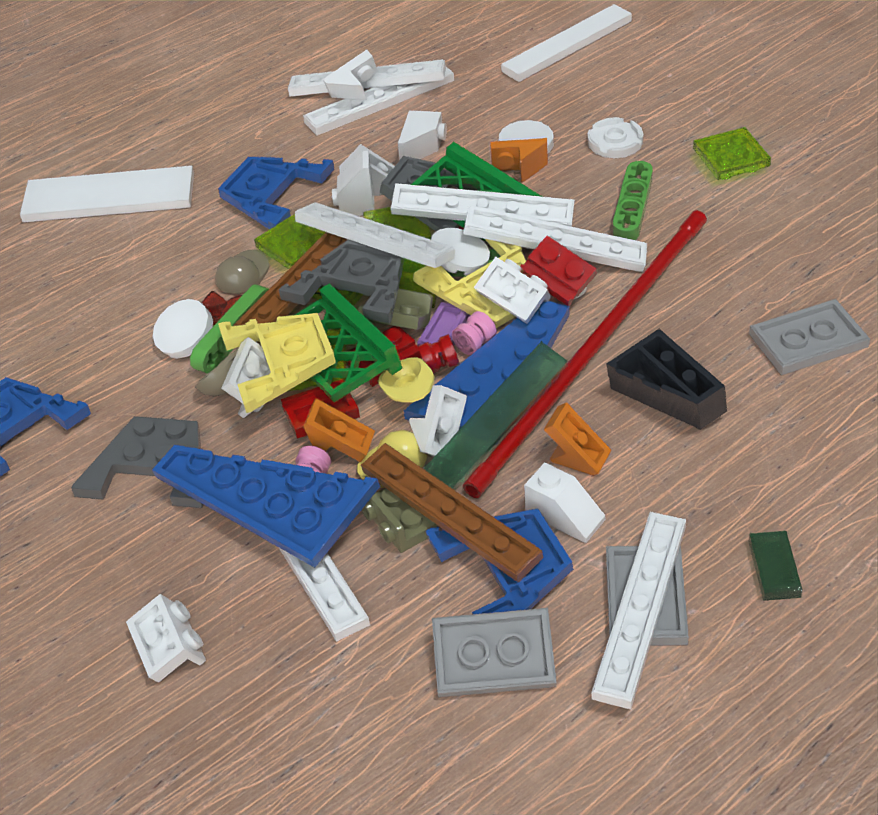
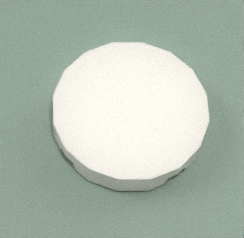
(527, 130)
(615, 138)
(470, 251)
(182, 328)

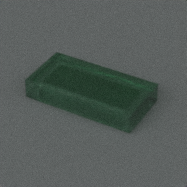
(775, 565)

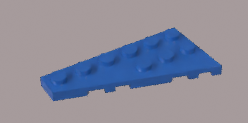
(497, 359)
(275, 500)

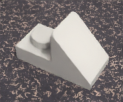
(347, 79)
(440, 421)

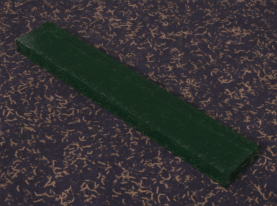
(496, 416)

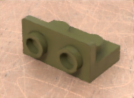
(411, 309)
(397, 520)

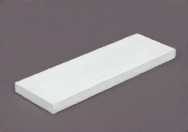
(108, 194)

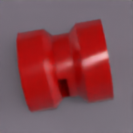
(431, 355)

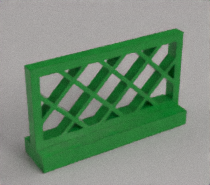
(473, 171)
(354, 330)

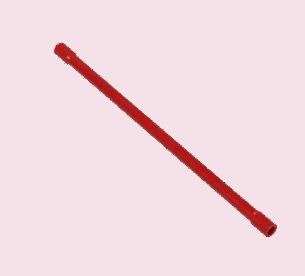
(488, 470)

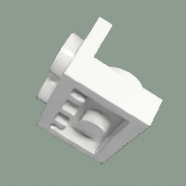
(512, 290)
(247, 365)
(164, 637)

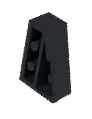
(668, 380)

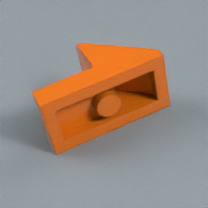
(522, 155)
(333, 428)
(577, 443)

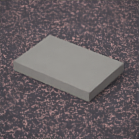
(809, 336)
(672, 621)
(493, 652)

